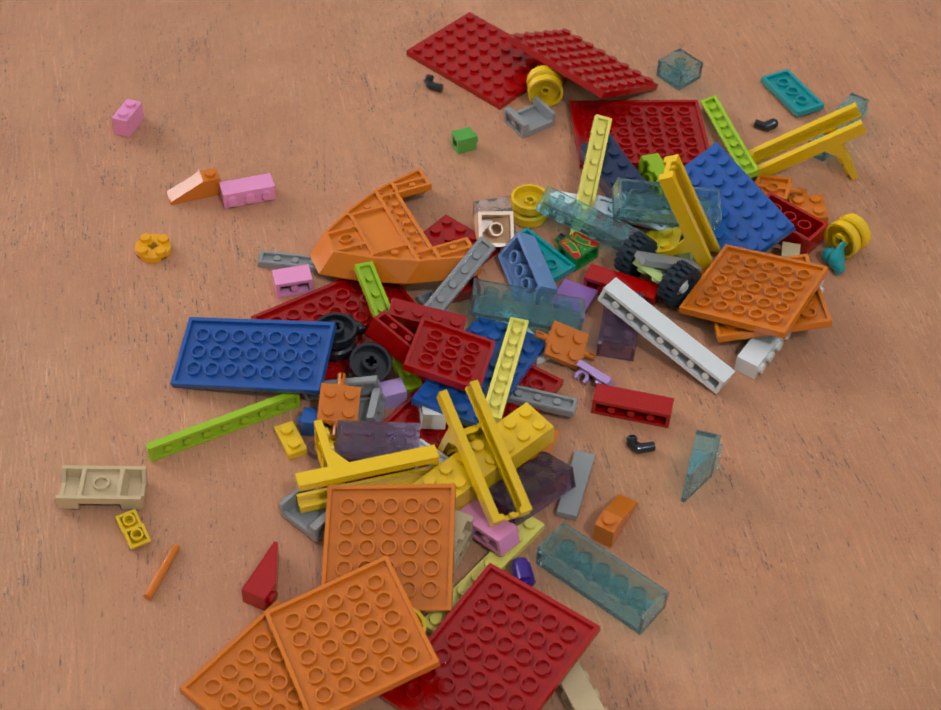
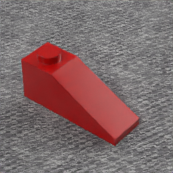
(262, 585)

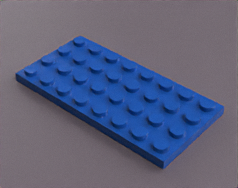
(747, 213)
(495, 331)
(254, 355)

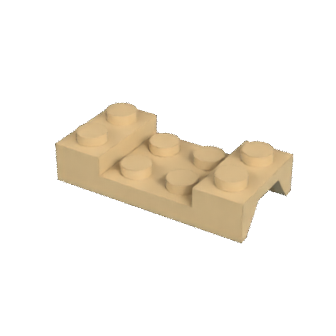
(102, 486)

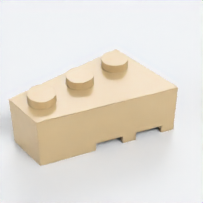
(463, 536)

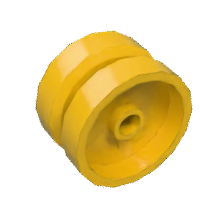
(545, 84)
(524, 204)
(851, 230)

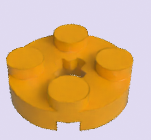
(147, 241)

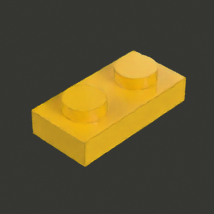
(290, 440)

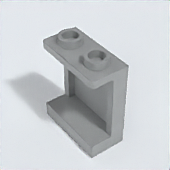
(530, 119)
(372, 407)
(310, 523)

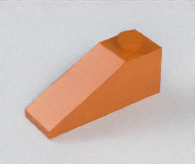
(198, 186)
(613, 520)

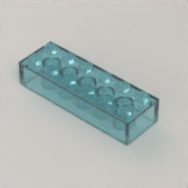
(647, 203)
(540, 307)
(602, 578)

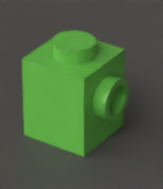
(464, 140)

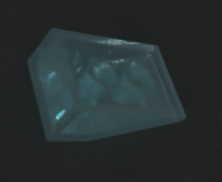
(702, 462)

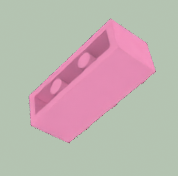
(247, 190)
(497, 538)

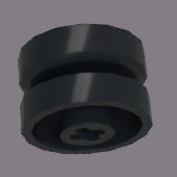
(345, 335)
(369, 360)

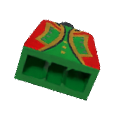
(578, 248)

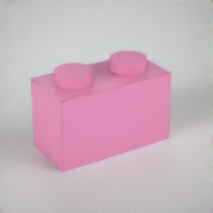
(128, 117)
(292, 281)

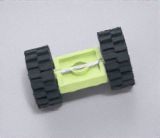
(674, 282)

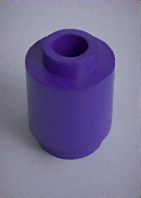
(522, 570)

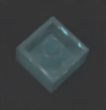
(679, 69)

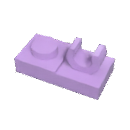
(588, 370)

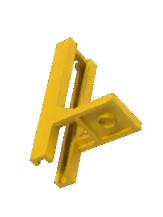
(832, 142)
(689, 215)
(459, 440)
(337, 470)

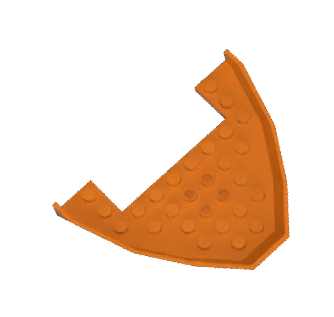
(387, 233)

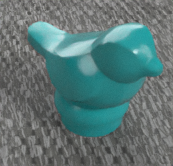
(835, 258)

